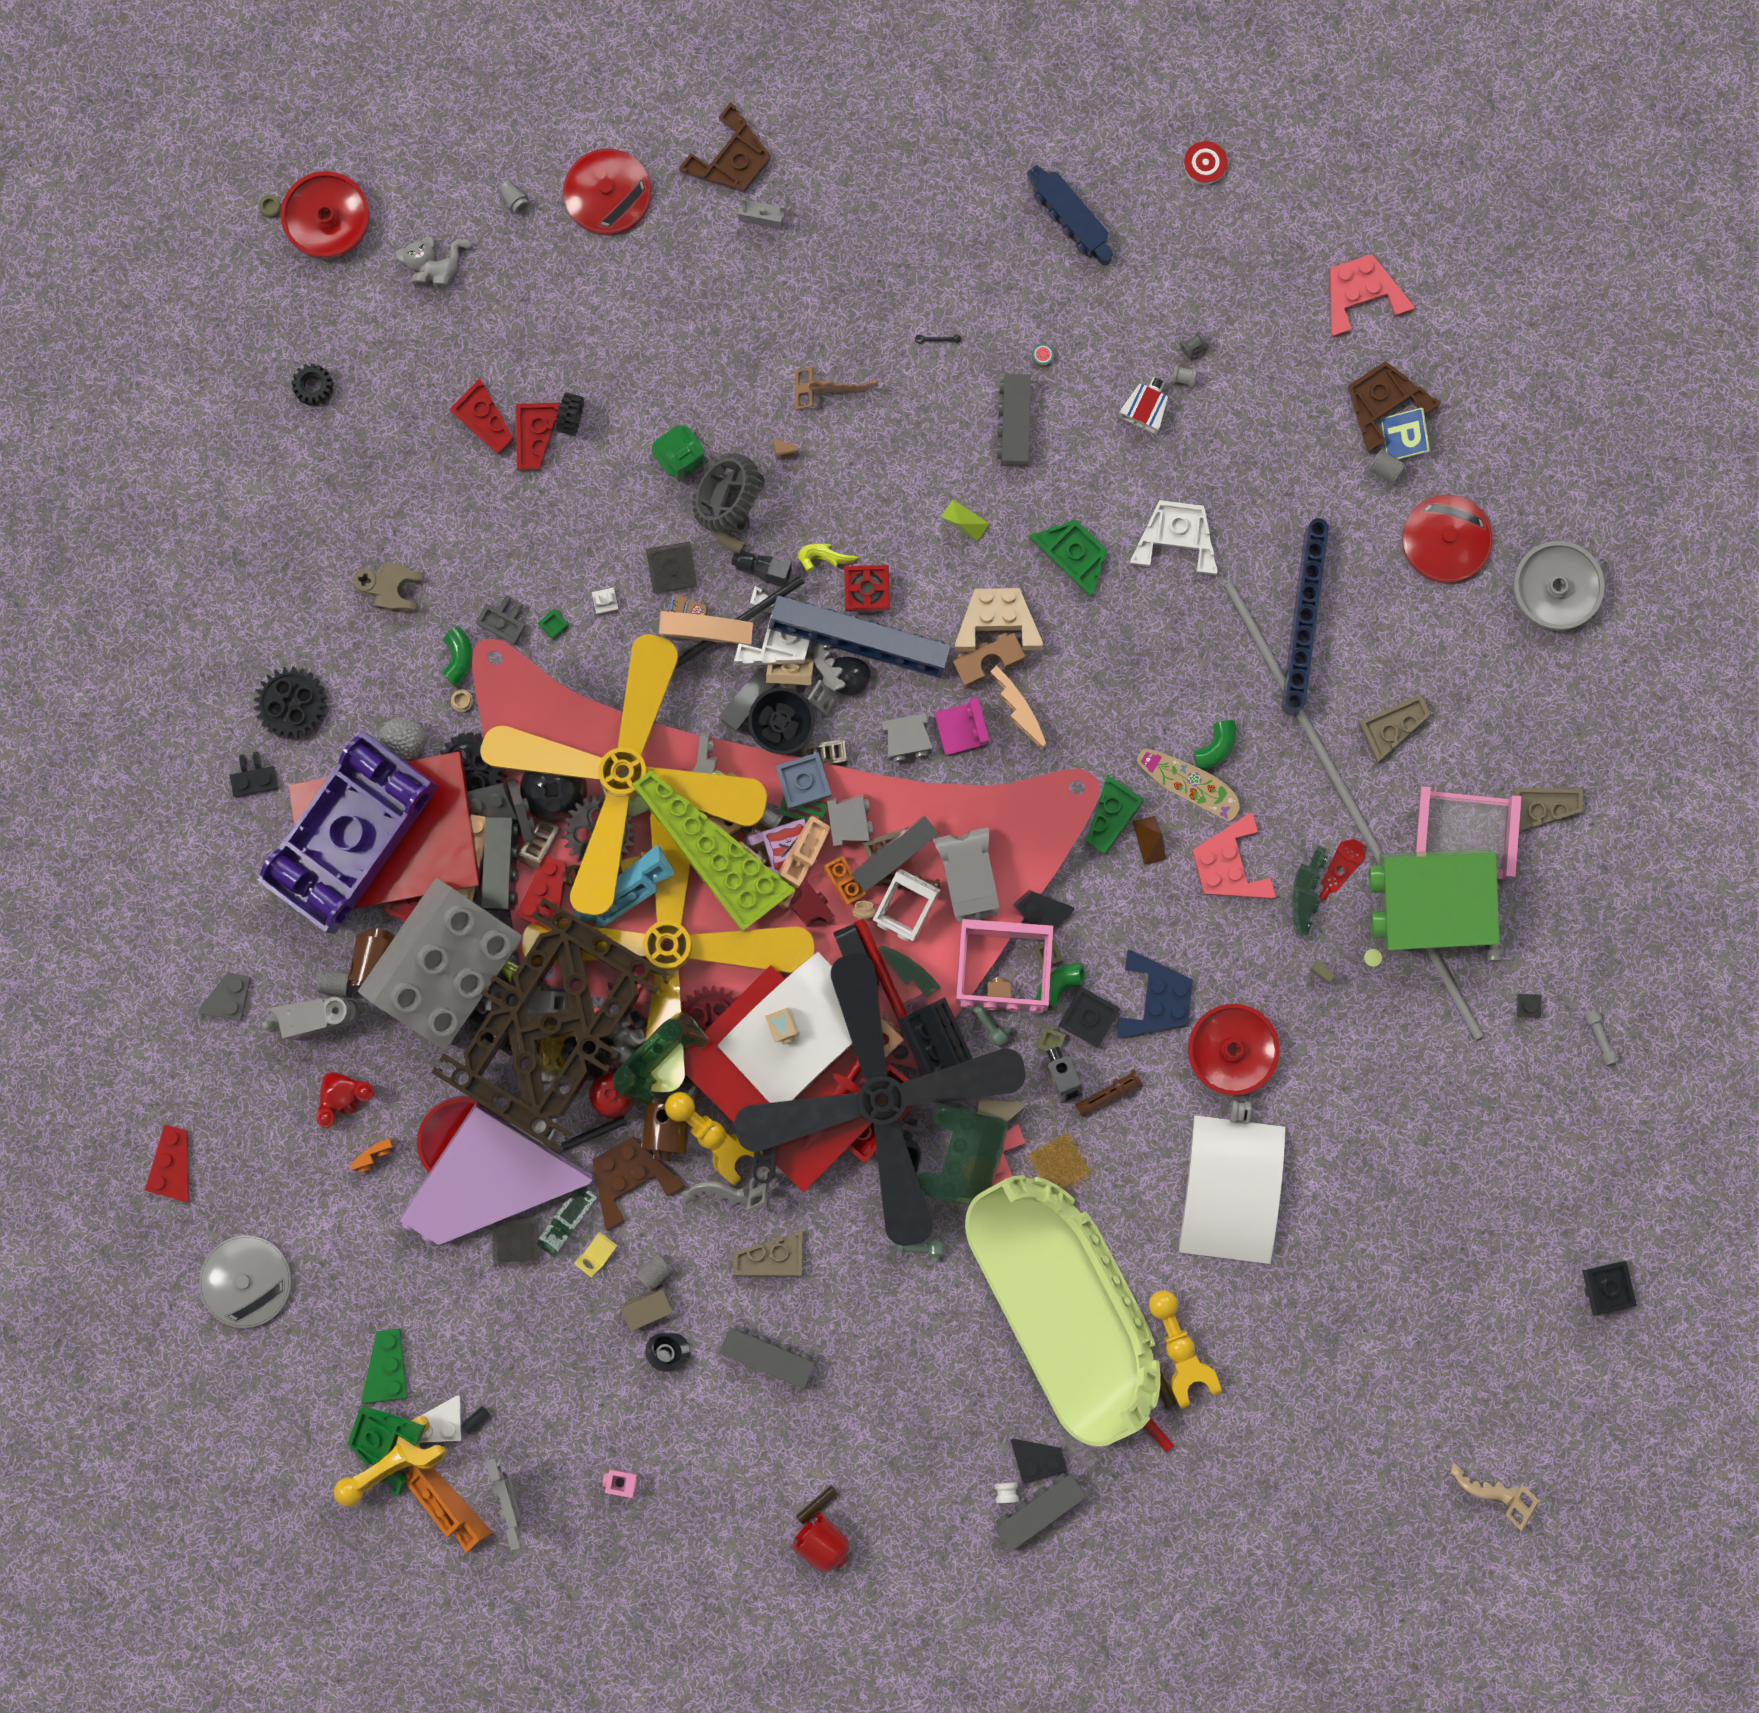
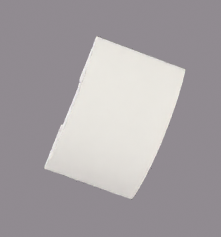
(788, 1069)
(1232, 1189)

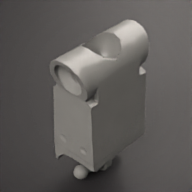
(969, 874)
(311, 1017)

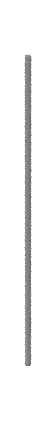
(1346, 797)

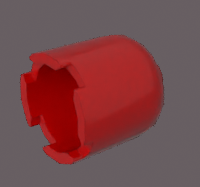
(607, 1100)
(822, 1544)

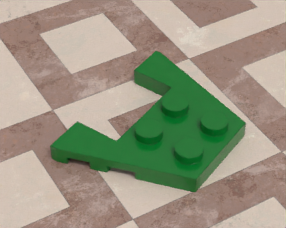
(376, 1435)

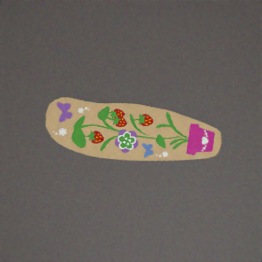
(1190, 783)

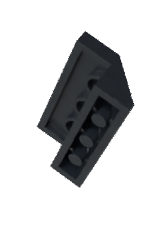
(934, 1037)

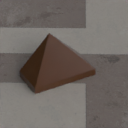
(1150, 840)

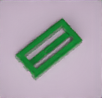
(797, 816)

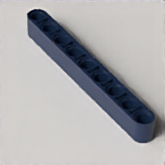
(1310, 607)

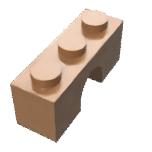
(1005, 649)

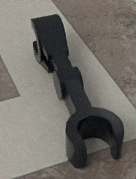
(638, 1020)

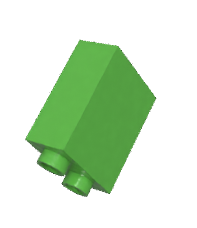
(1436, 899)

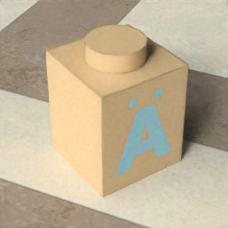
(783, 1025)

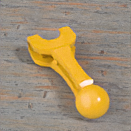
(350, 1490)

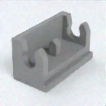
(761, 214)

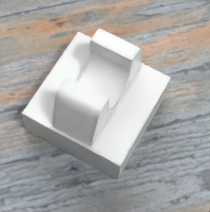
(605, 601)

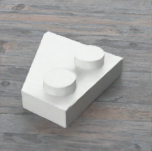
(444, 1422)

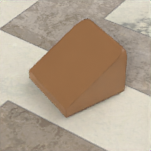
(785, 450)

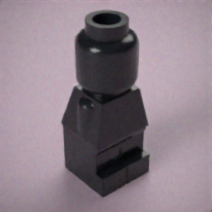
(764, 567)

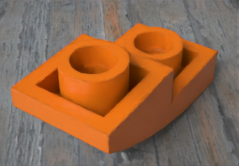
(842, 881)
(366, 1159)

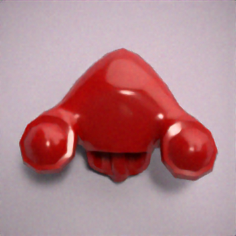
(341, 1095)

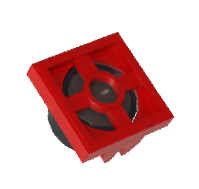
(867, 590)

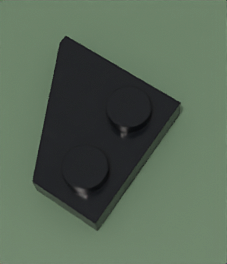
(1042, 909)

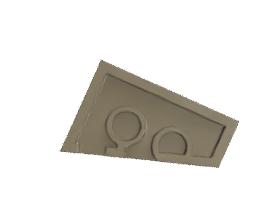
(1392, 725)
(1547, 804)
(771, 1259)

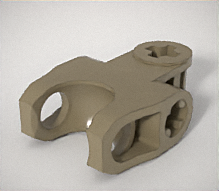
(386, 586)

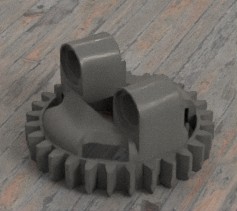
(714, 494)

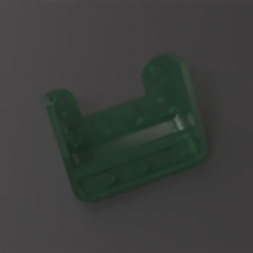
(971, 1154)

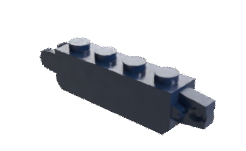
(1071, 213)

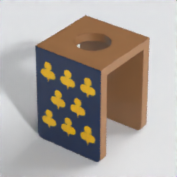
(894, 1033)

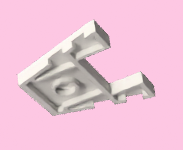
(1180, 527)
(777, 646)

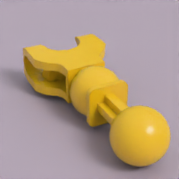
(709, 1134)
(1181, 1350)

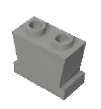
(907, 737)
(849, 819)

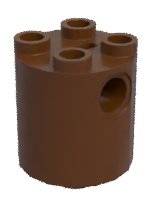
(367, 952)
(663, 1135)

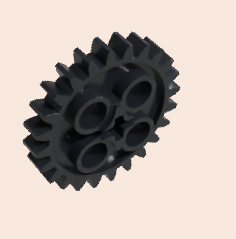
(271, 696)
(471, 746)
(582, 819)

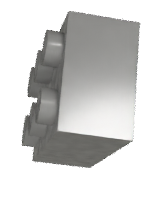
(440, 964)

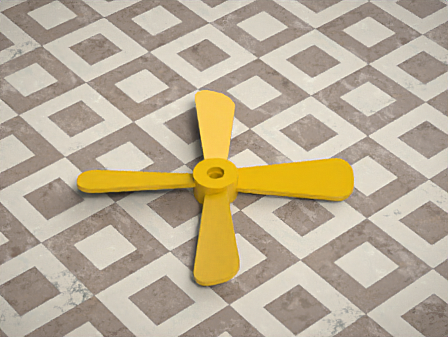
(722, 796)
(780, 947)

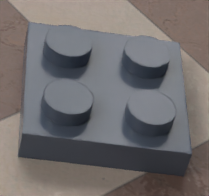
(803, 781)

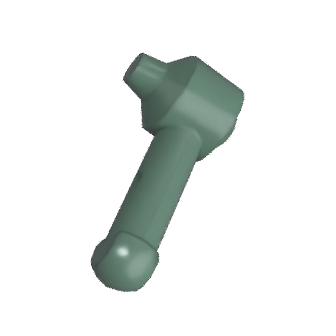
(997, 1035)
(934, 1249)

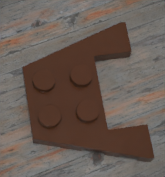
(739, 159)
(1380, 393)
(624, 1169)

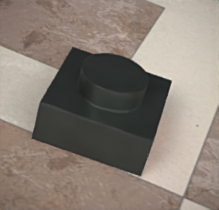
(1529, 1005)

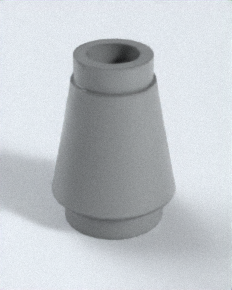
(514, 198)

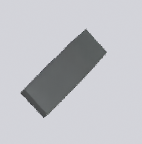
(738, 709)

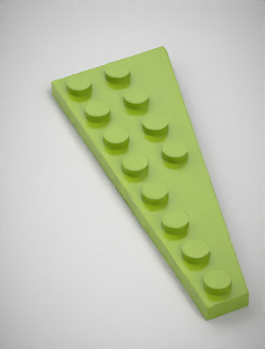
(731, 872)

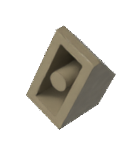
(1001, 1108)

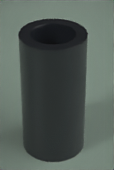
(475, 1420)

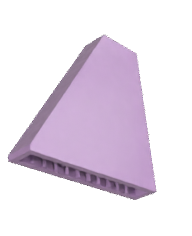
(486, 1177)

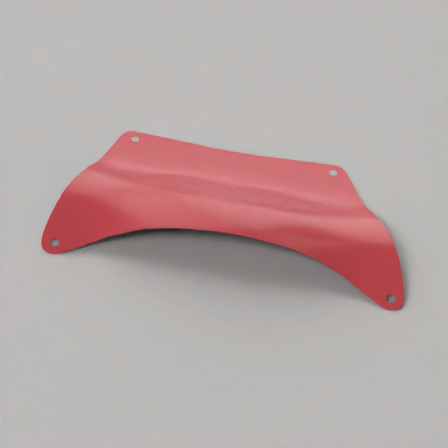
(1027, 820)

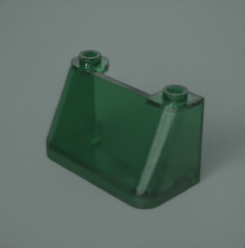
(635, 1077)

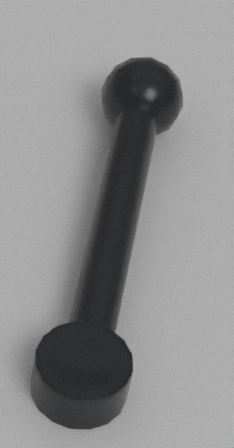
(919, 339)

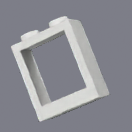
(915, 884)

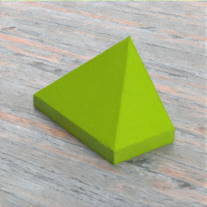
(965, 520)

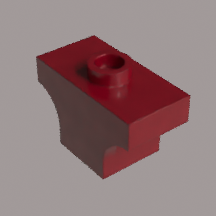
(812, 906)

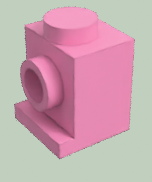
(627, 1489)

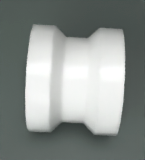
(1006, 1492)

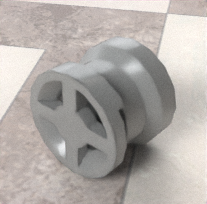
(1238, 1109)

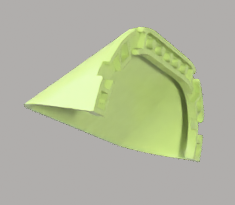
(1066, 1307)

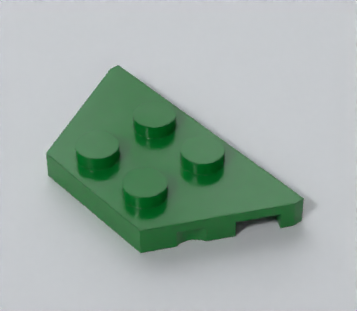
(1073, 552)

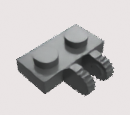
(500, 623)

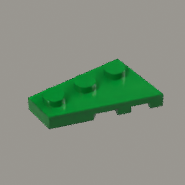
(1114, 812)
(386, 1369)

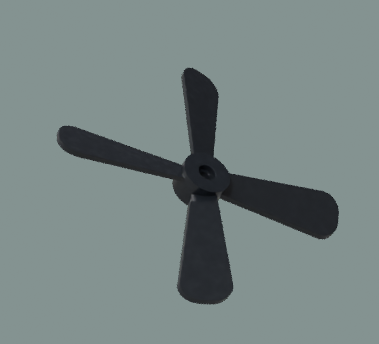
(903, 1202)

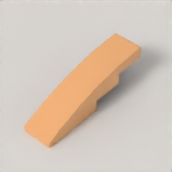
(705, 628)
(1022, 714)
(802, 855)

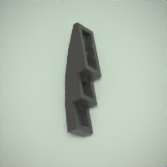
(894, 853)

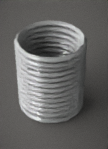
(1387, 467)
(333, 983)
(654, 1272)

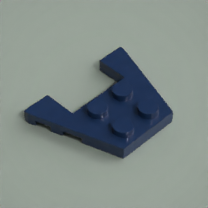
(1166, 998)

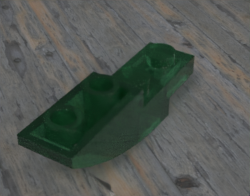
(1303, 899)

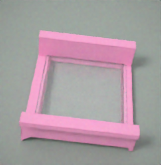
(1470, 822)

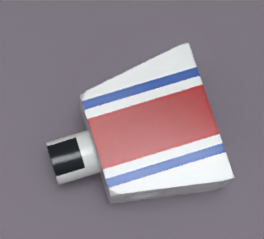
(1146, 406)

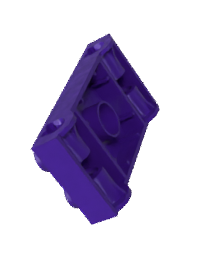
(347, 832)

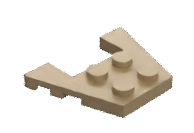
(996, 611)

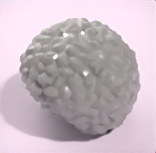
(403, 738)

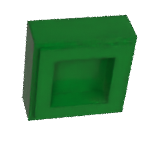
(553, 624)

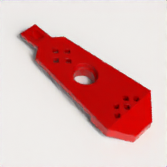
(1345, 860)

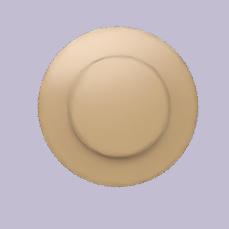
(461, 700)
(864, 910)

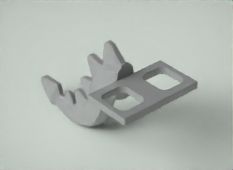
(830, 678)
(733, 1195)

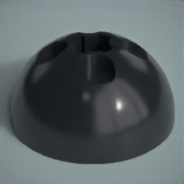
(793, 718)
(548, 807)

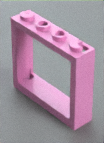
(1011, 930)

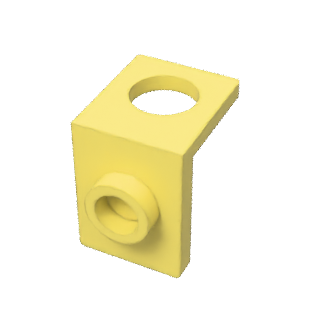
(596, 1254)

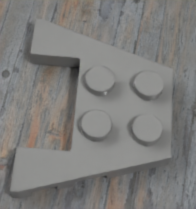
(510, 1512)

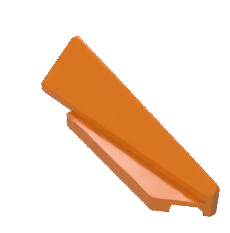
(447, 1507)

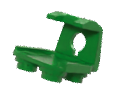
(679, 452)

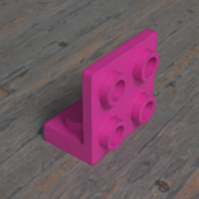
(962, 727)

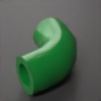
(461, 656)
(1219, 748)
(1060, 980)

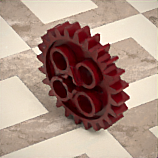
(700, 1000)

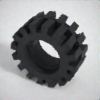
(312, 372)
(569, 414)

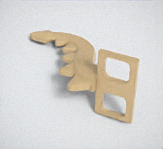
(1499, 1492)

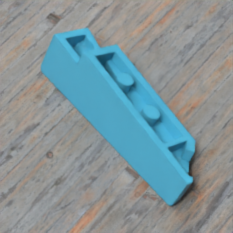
(634, 886)

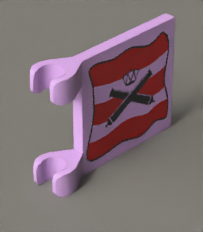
(778, 841)

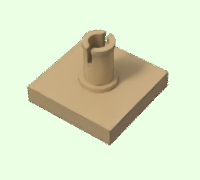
(791, 674)

